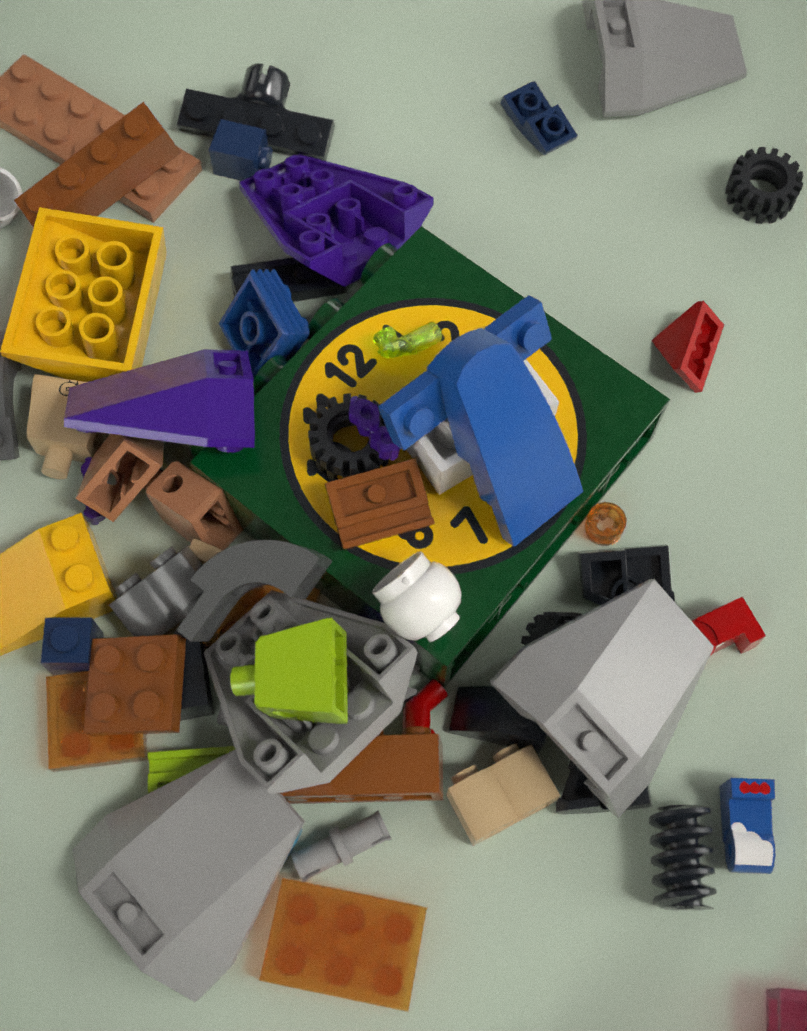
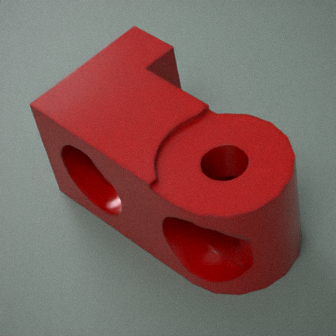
(731, 625)

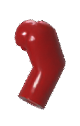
(417, 710)

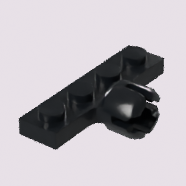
(260, 106)

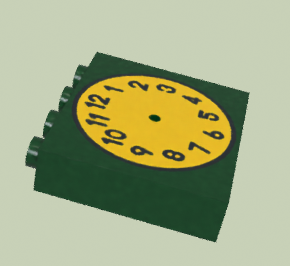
(282, 494)

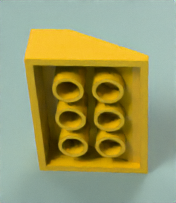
(85, 295)

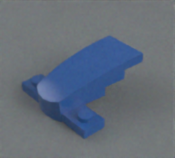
(495, 419)

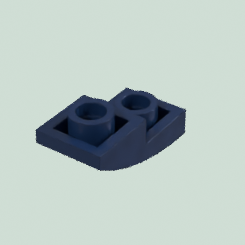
(538, 121)

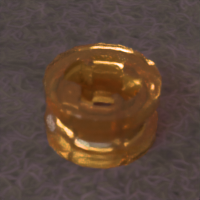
(602, 511)

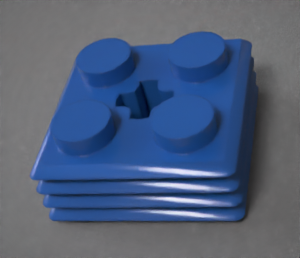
(264, 320)

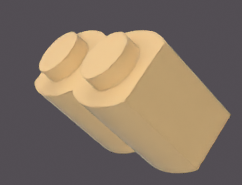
(501, 793)

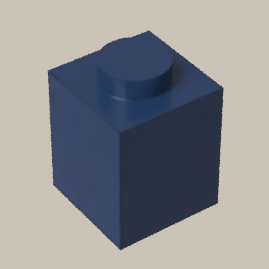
(239, 150)
(68, 644)

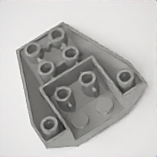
(661, 53)
(611, 687)
(306, 753)
(188, 871)

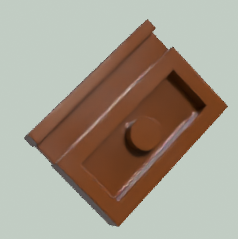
(379, 504)

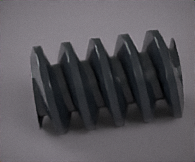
(681, 857)

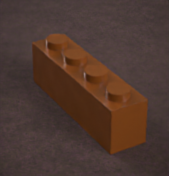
(103, 168)
(385, 771)

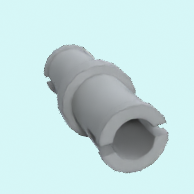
(340, 846)

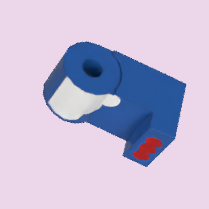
(748, 824)

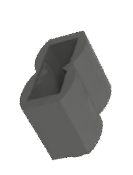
(158, 600)

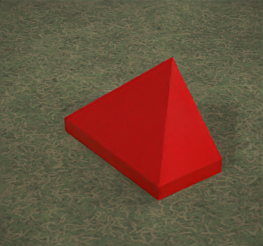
(691, 344)

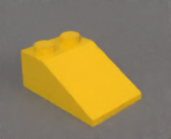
(51, 576)

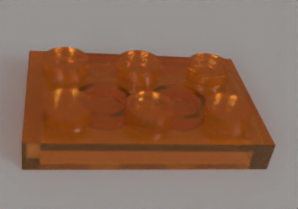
(344, 944)

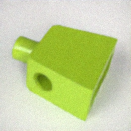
(298, 673)

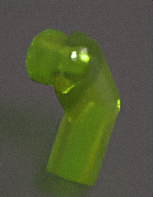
(410, 344)

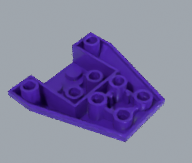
(334, 213)
(182, 400)

